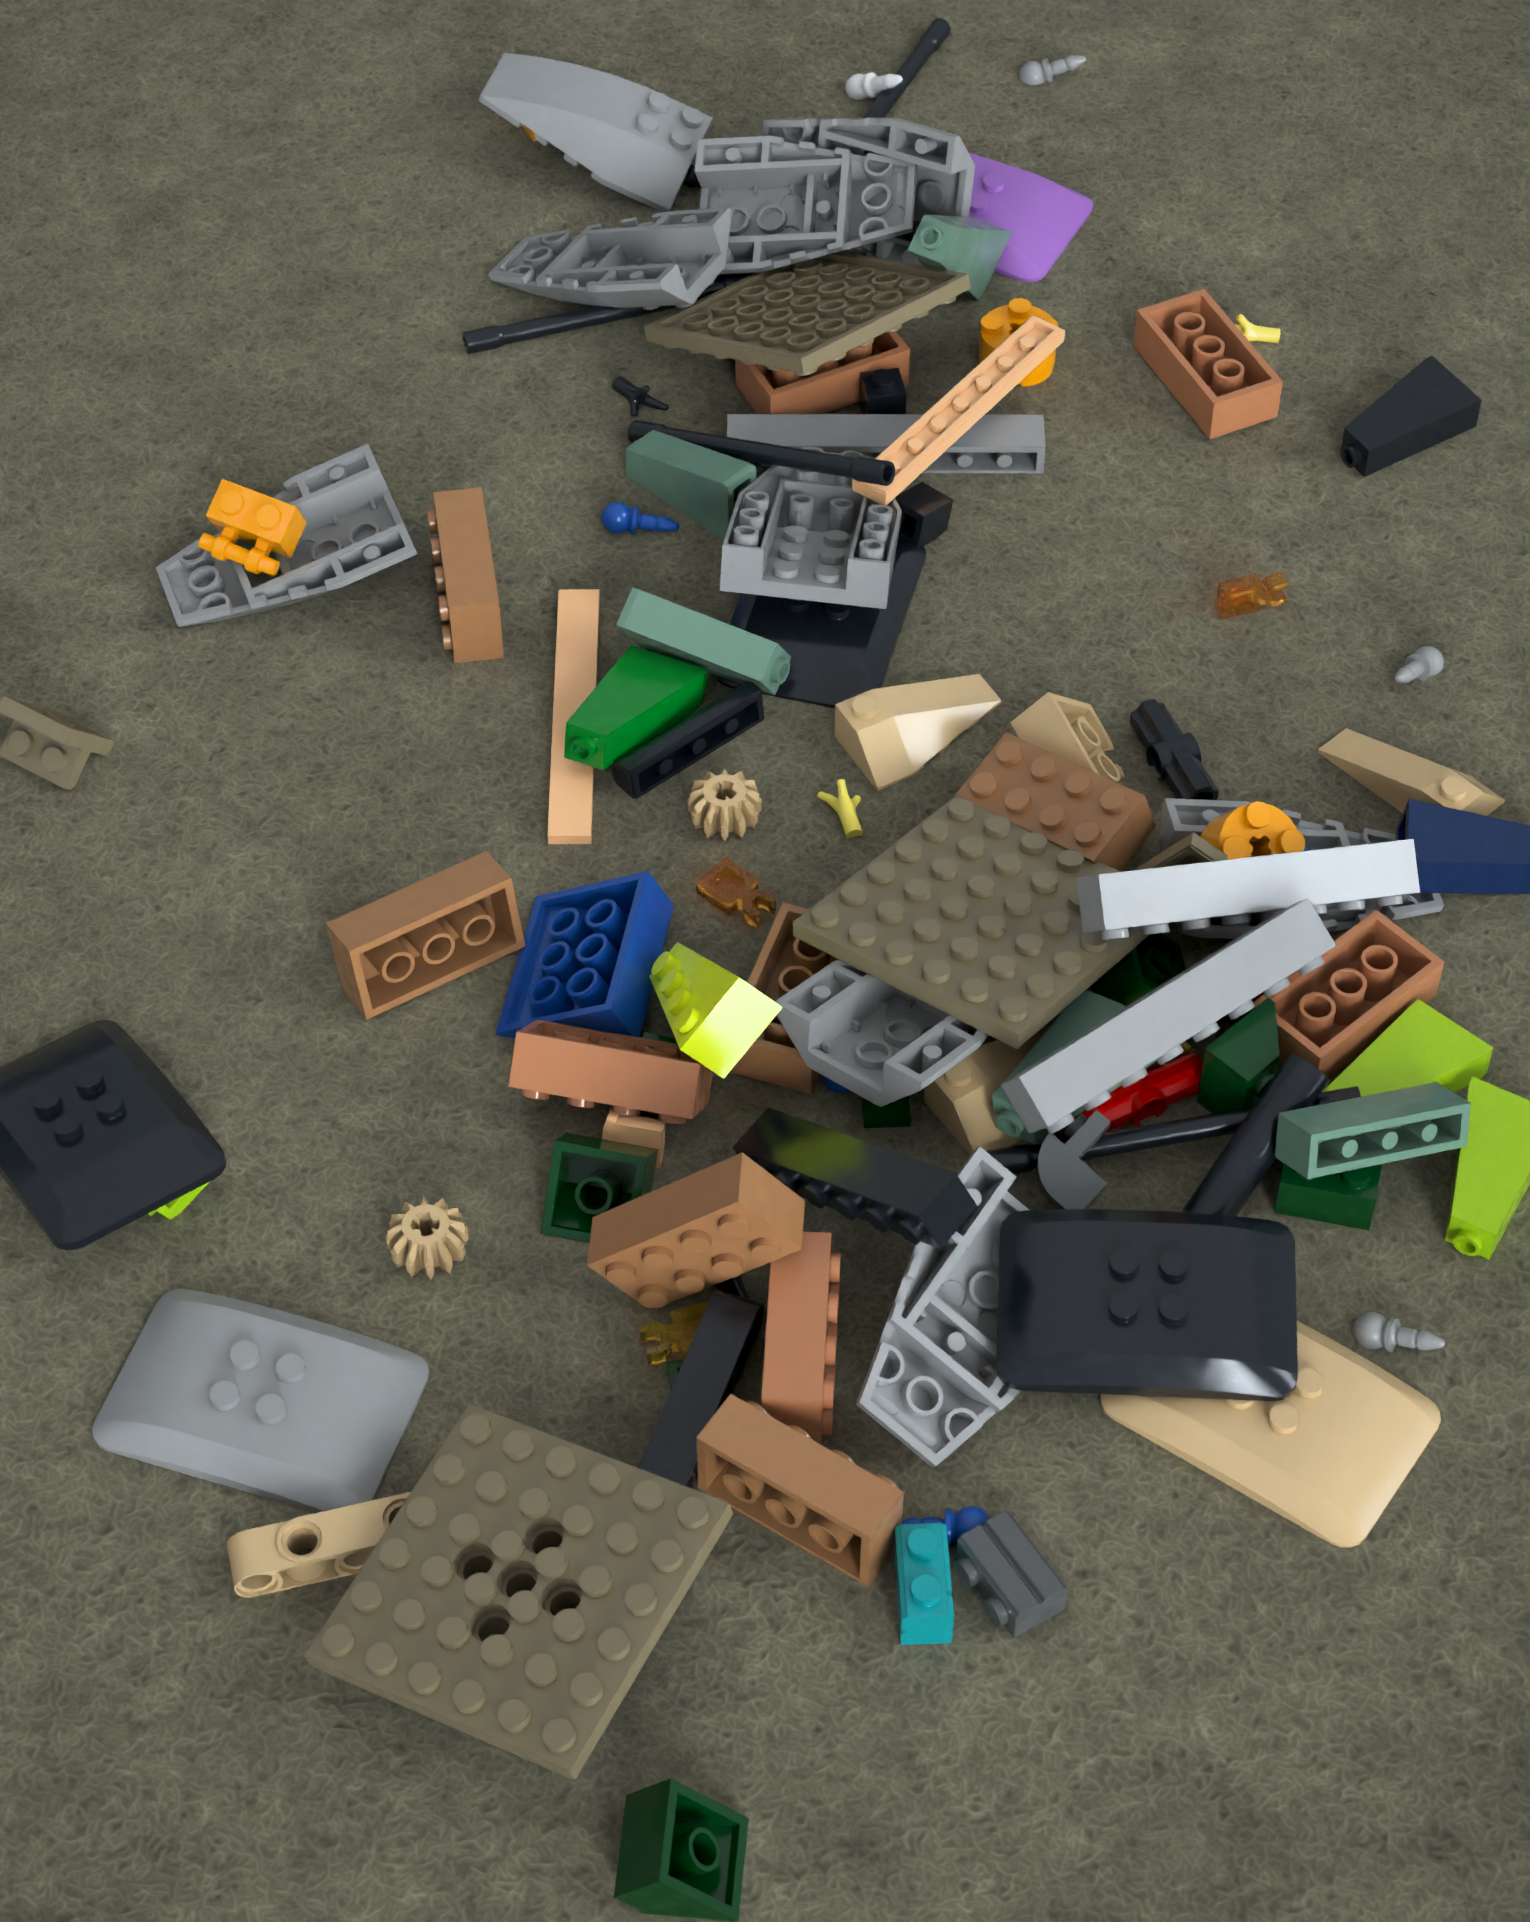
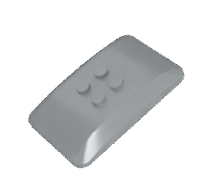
(262, 1401)

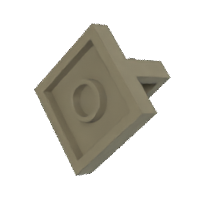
(49, 742)

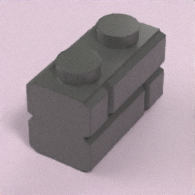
(1009, 1574)

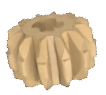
(724, 804)
(427, 1237)

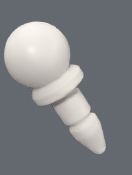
(870, 85)

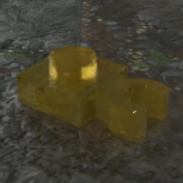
(674, 1336)

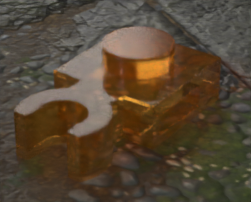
(1247, 593)
(734, 888)

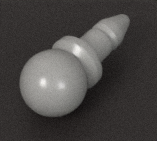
(1037, 73)
(1420, 665)
(1375, 1331)

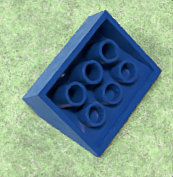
(590, 957)

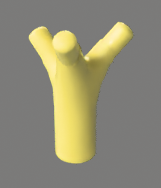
(1257, 333)
(845, 809)

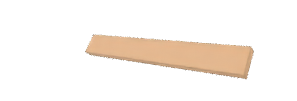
(964, 406)
(574, 680)

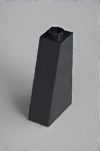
(1409, 418)

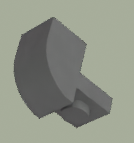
(1059, 1168)

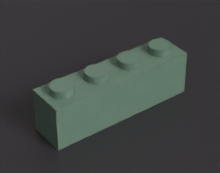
(1372, 1130)

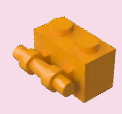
(254, 519)

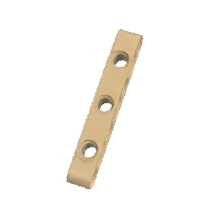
(340, 1540)

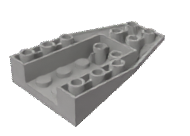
(810, 539)

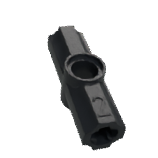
(1172, 752)

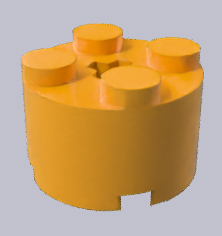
(1003, 322)
(1254, 832)

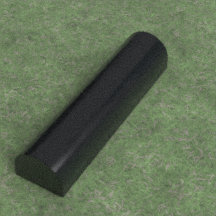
(689, 740)
(1254, 1143)

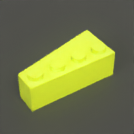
(709, 1008)

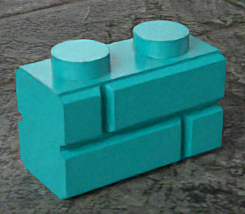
(923, 1584)

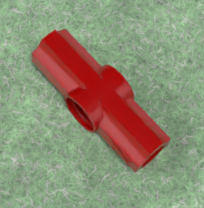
(1153, 1092)

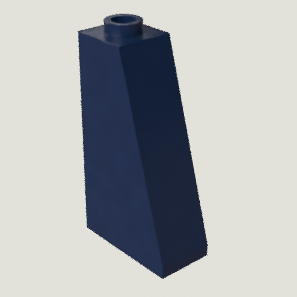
(1466, 850)

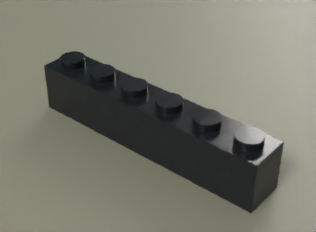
(859, 1178)

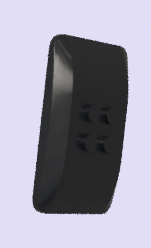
(833, 646)
(97, 1135)
(1147, 1304)

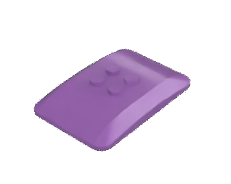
(1034, 209)

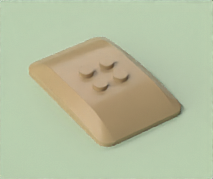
(1316, 1457)

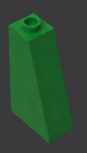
(632, 706)

